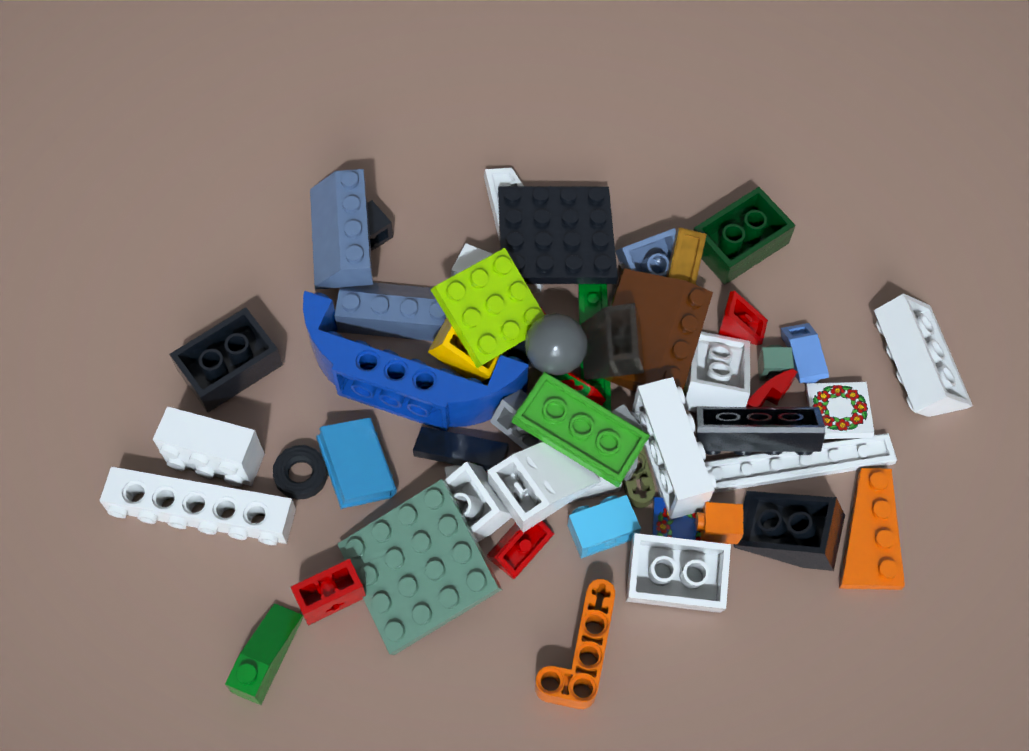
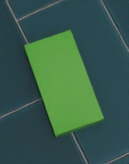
(580, 429)

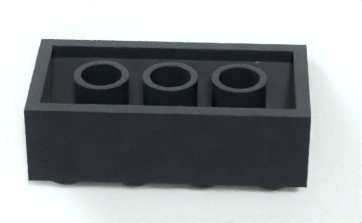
(760, 430)

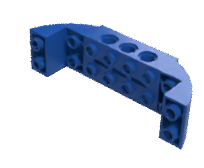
(402, 384)

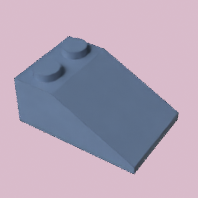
(648, 255)

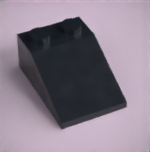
(792, 528)

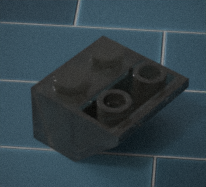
(613, 343)

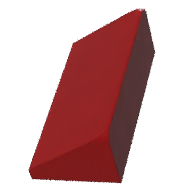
(519, 548)

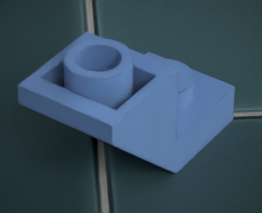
(806, 352)

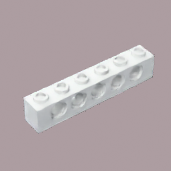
(125, 484)

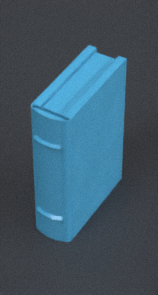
(356, 463)

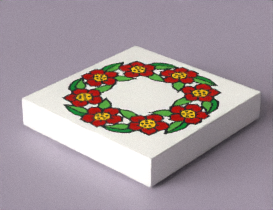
(843, 408)

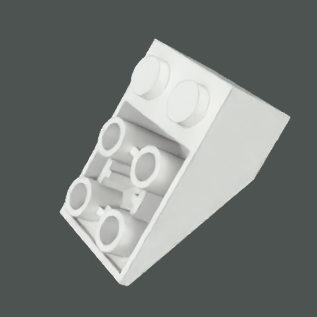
(538, 483)

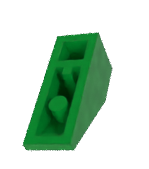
(263, 654)

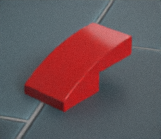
(773, 389)

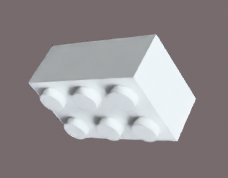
(209, 447)
(678, 573)

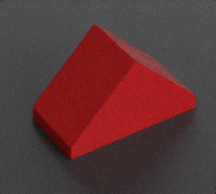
(742, 320)

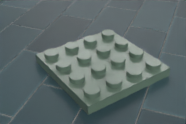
(419, 567)

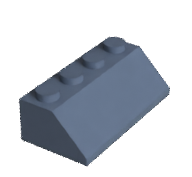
(341, 231)
(389, 311)

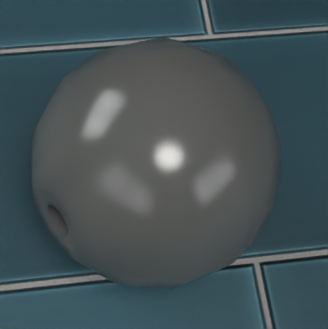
(556, 344)

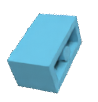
(603, 525)

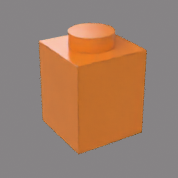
(720, 522)

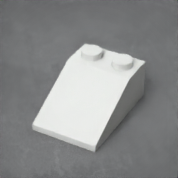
(718, 373)
(477, 500)

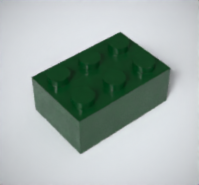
(744, 235)

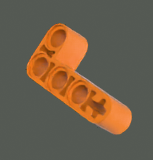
(586, 643)

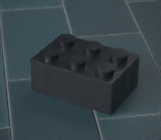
(226, 359)

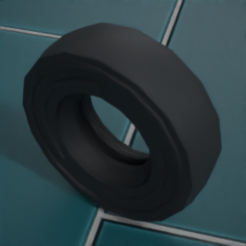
(304, 489)

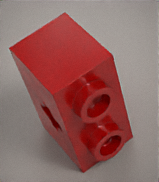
(328, 591)

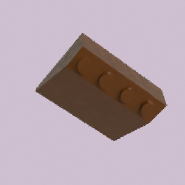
(671, 324)

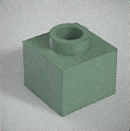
(773, 361)

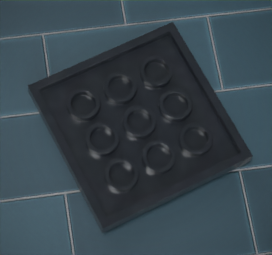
(558, 233)

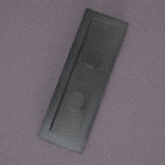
(459, 448)

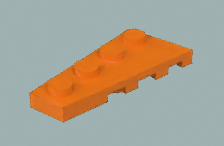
(873, 544)

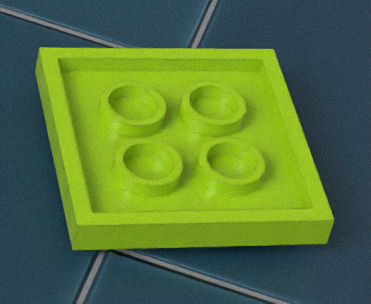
(488, 306)

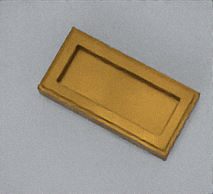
(686, 255)

